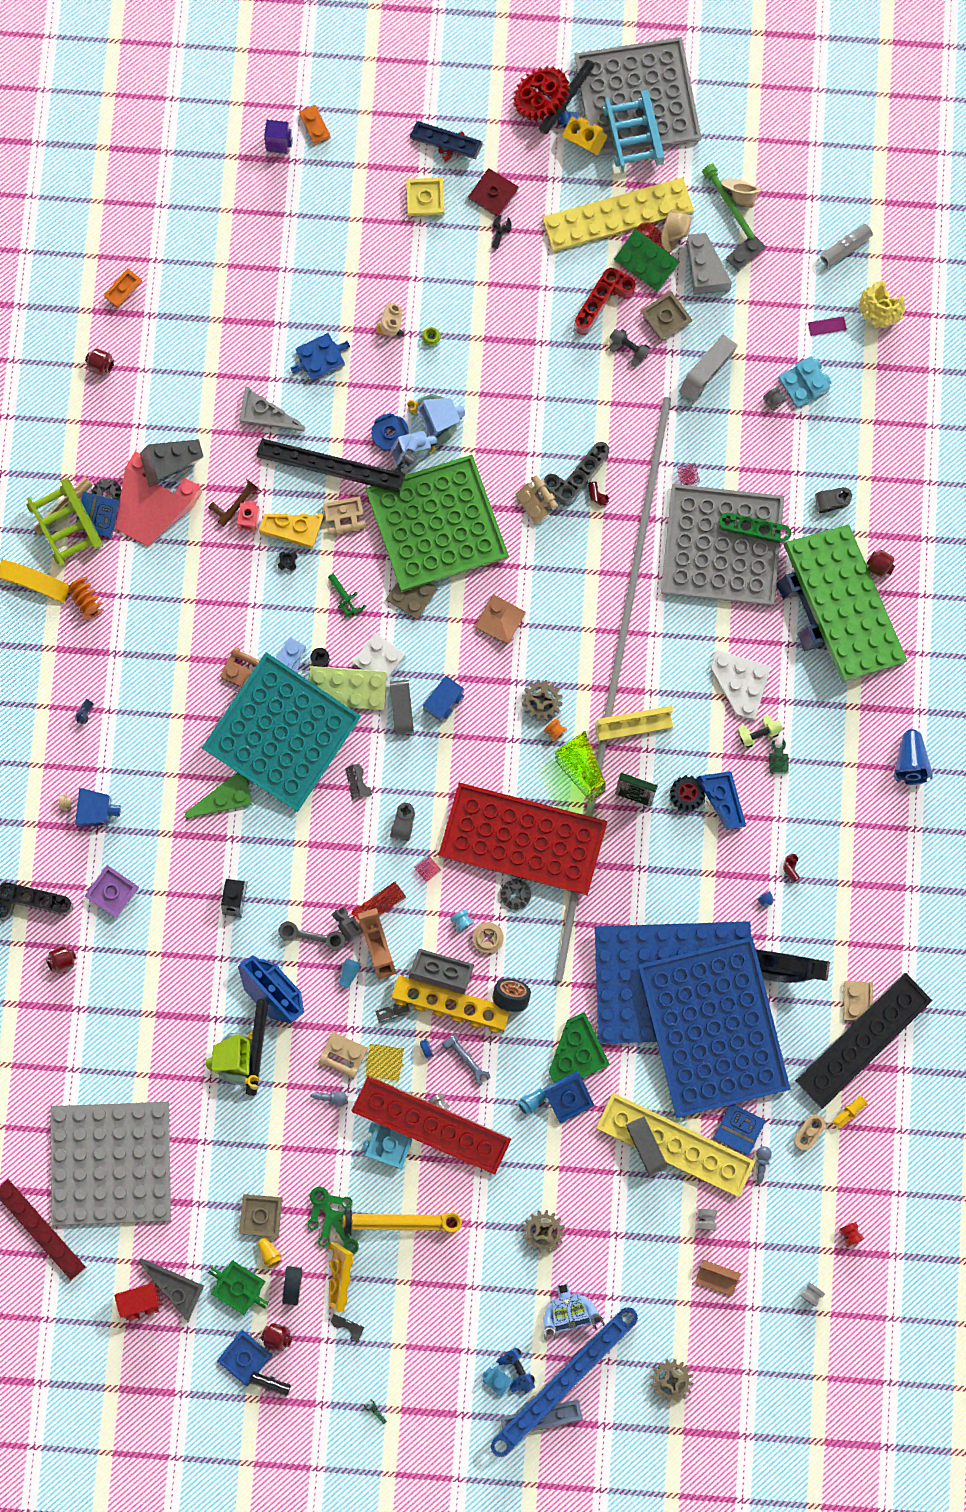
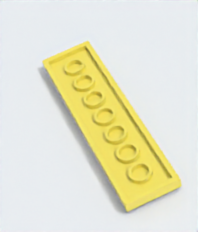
(616, 214)
(680, 1146)

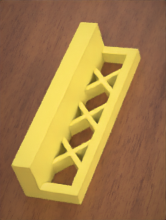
(634, 723)

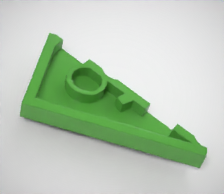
(229, 795)

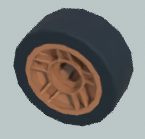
(511, 995)
(292, 1285)

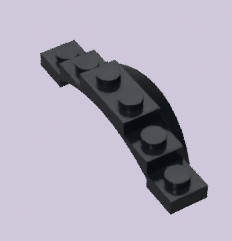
(791, 968)

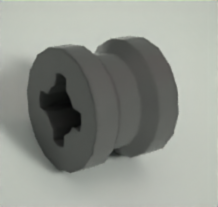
(774, 398)

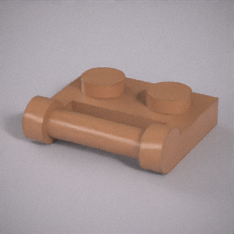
(236, 673)

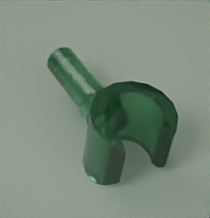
(375, 1411)

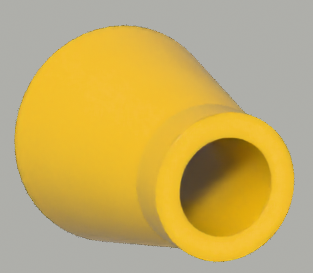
(269, 1254)

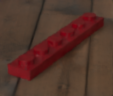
(40, 1230)

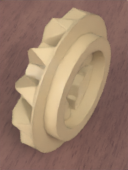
(489, 928)

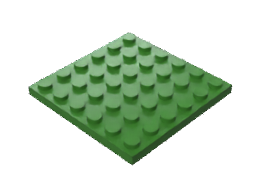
(438, 524)

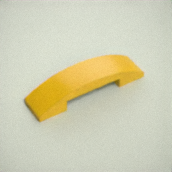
(34, 580)

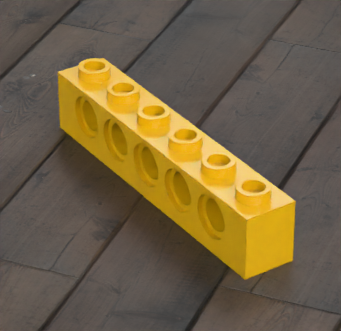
(404, 985)

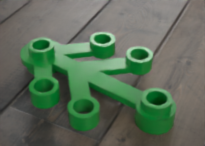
(331, 1218)

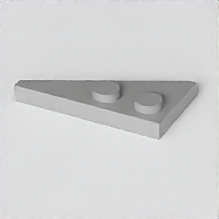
(260, 412)

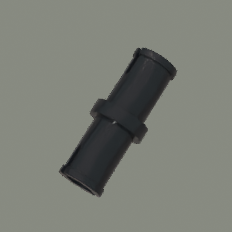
(270, 1383)

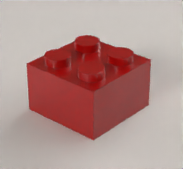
(138, 1301)

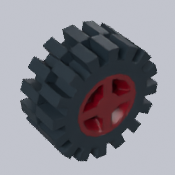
(687, 787)

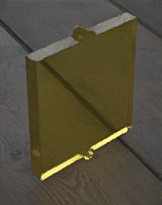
(384, 1062)

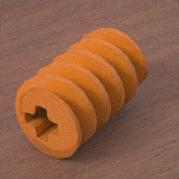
(83, 598)

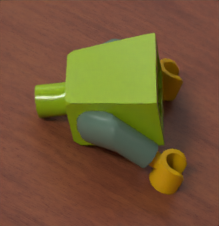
(231, 1059)

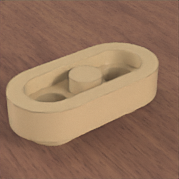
(391, 319)
(809, 1132)

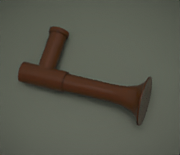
(226, 516)

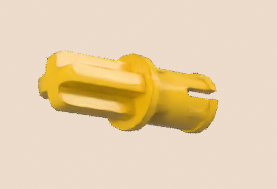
(850, 1112)

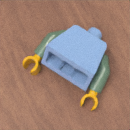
(438, 416)

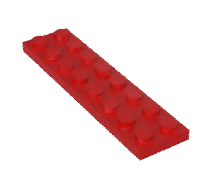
(431, 1124)

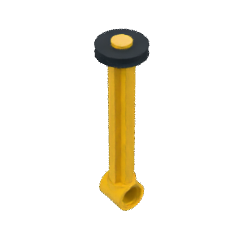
(398, 1222)

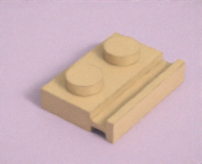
(857, 998)

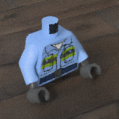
(410, 448)
(569, 1313)

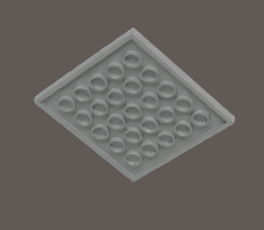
(625, 72)
(719, 563)
(110, 1163)

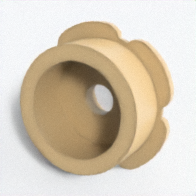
(64, 802)

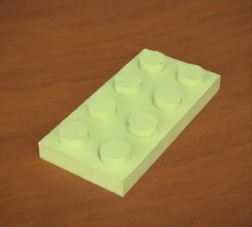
(352, 686)

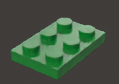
(647, 260)

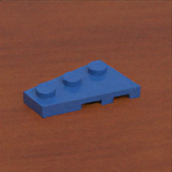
(724, 798)

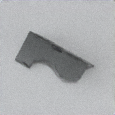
(363, 789)
(389, 1013)
(354, 1328)

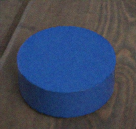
(426, 1048)

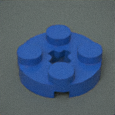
(380, 428)

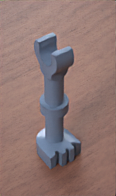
(466, 1057)

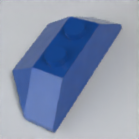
(267, 981)

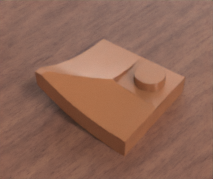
(500, 619)

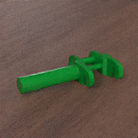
(344, 595)

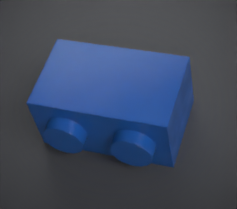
(443, 699)

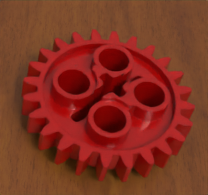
(548, 82)

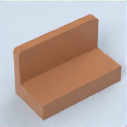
(717, 1278)

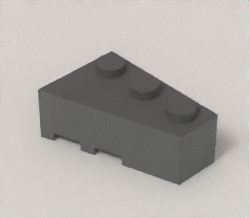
(169, 458)

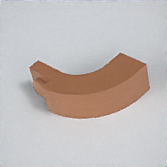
(377, 943)

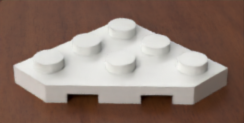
(741, 682)

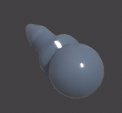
(338, 1099)
(764, 1155)

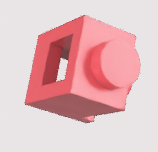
(248, 522)

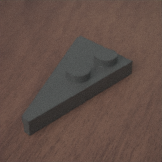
(180, 1290)

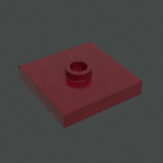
(493, 192)

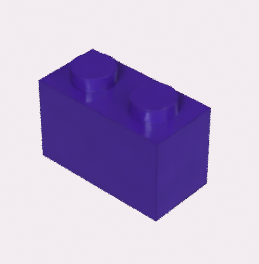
(278, 136)

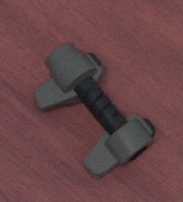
(620, 339)

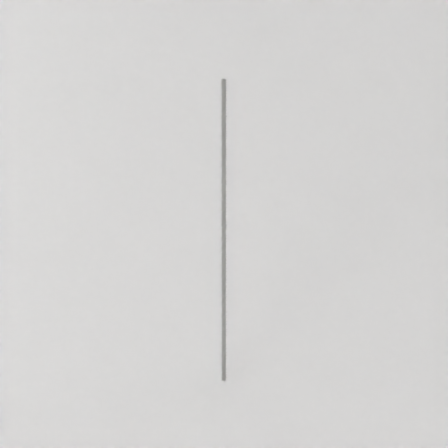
(619, 654)

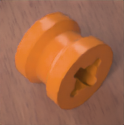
(555, 730)

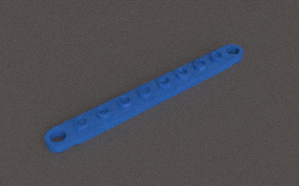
(564, 1382)

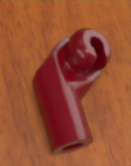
(789, 867)

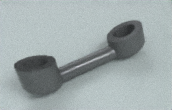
(289, 931)

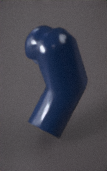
(81, 716)

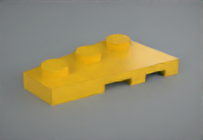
(295, 529)
(340, 1279)

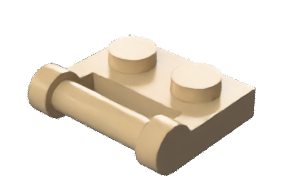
(345, 1049)

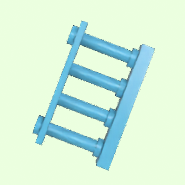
(651, 136)

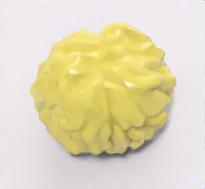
(879, 307)

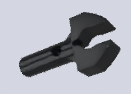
(500, 230)

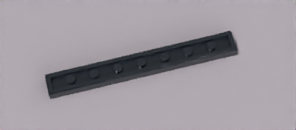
(330, 465)

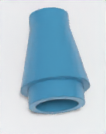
(348, 972)
(531, 1102)

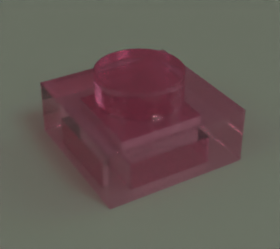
(688, 474)
(427, 869)

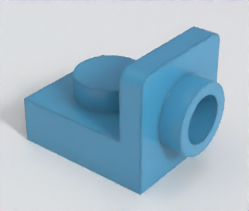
(497, 1380)

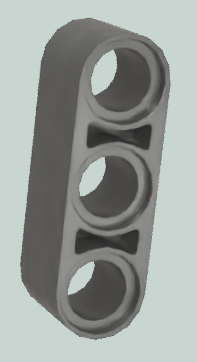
(401, 707)
(646, 1146)

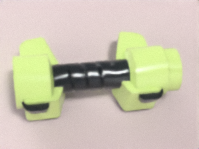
(771, 729)

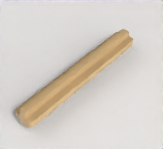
(81, 487)

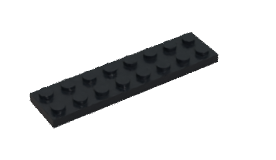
(863, 1040)

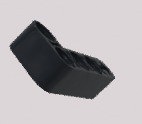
(34, 901)

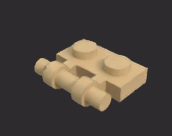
(532, 501)
(343, 510)

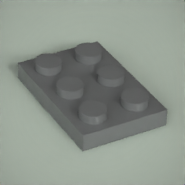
(441, 971)

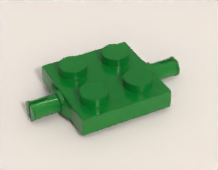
(238, 1287)

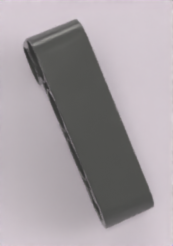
(579, 472)

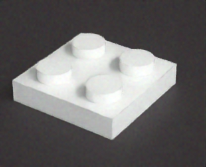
(379, 656)

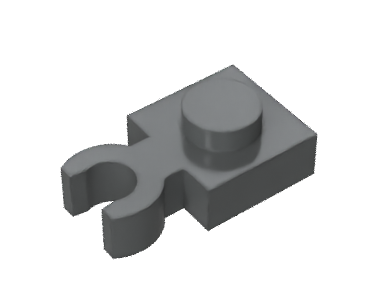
(348, 926)

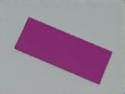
(827, 326)

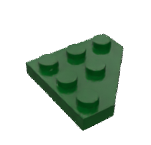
(577, 1050)

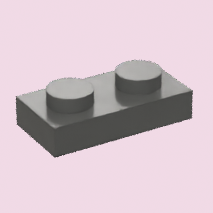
(745, 253)

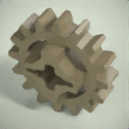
(535, 699)
(549, 1239)
(663, 1382)

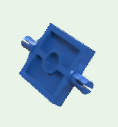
(320, 356)

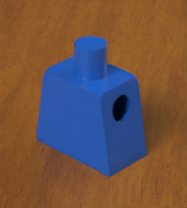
(94, 809)

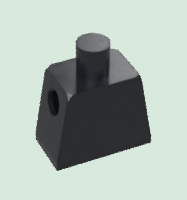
(233, 897)

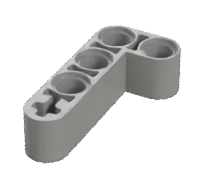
(707, 368)

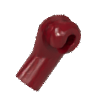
(595, 496)

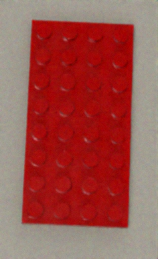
(523, 838)

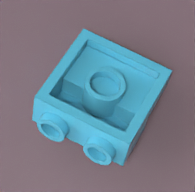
(805, 382)
(386, 1146)

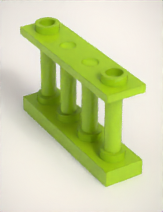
(74, 506)

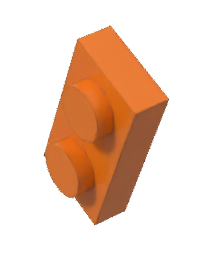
(314, 125)
(122, 288)

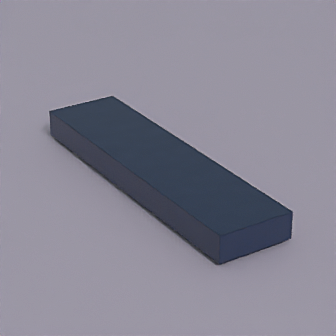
(446, 140)

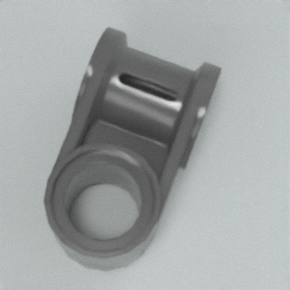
(830, 499)
(402, 825)

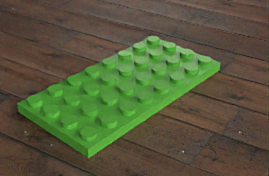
(845, 603)

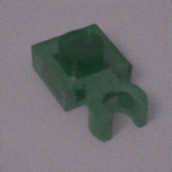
(778, 760)

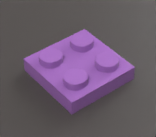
(111, 891)

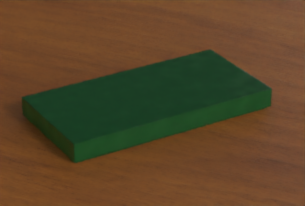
(636, 789)

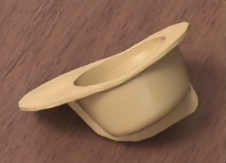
(742, 192)
(675, 228)

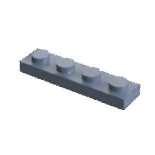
(560, 1415)

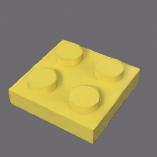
(425, 197)

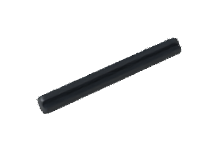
(574, 86)
(257, 1043)

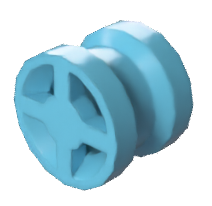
(462, 920)

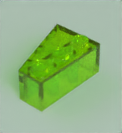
(580, 765)

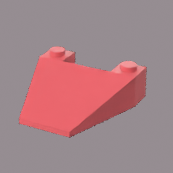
(151, 511)

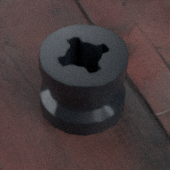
(318, 660)

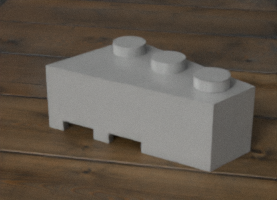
(705, 266)

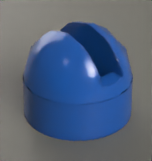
(766, 899)

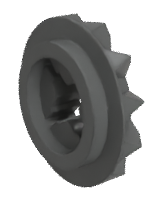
(115, 488)
(515, 903)

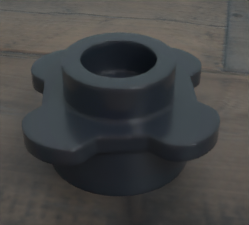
(287, 556)

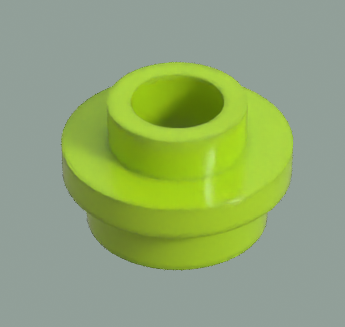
(431, 331)

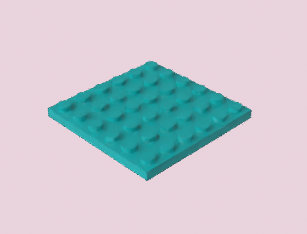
(281, 732)

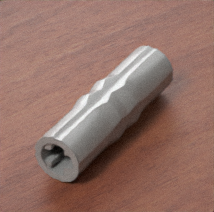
(846, 245)

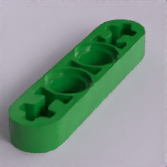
(755, 525)

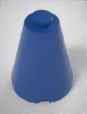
(912, 760)

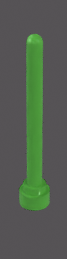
(710, 172)

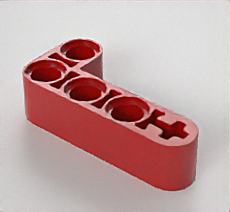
(600, 302)

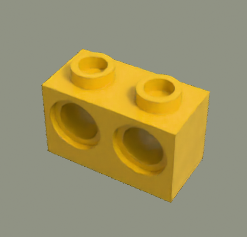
(584, 136)

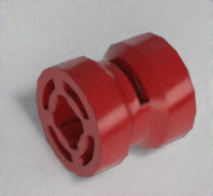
(851, 1234)

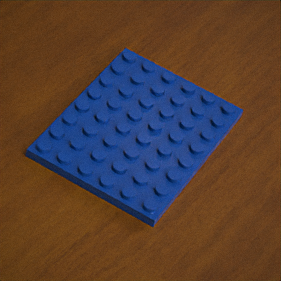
(619, 950)
(714, 1027)

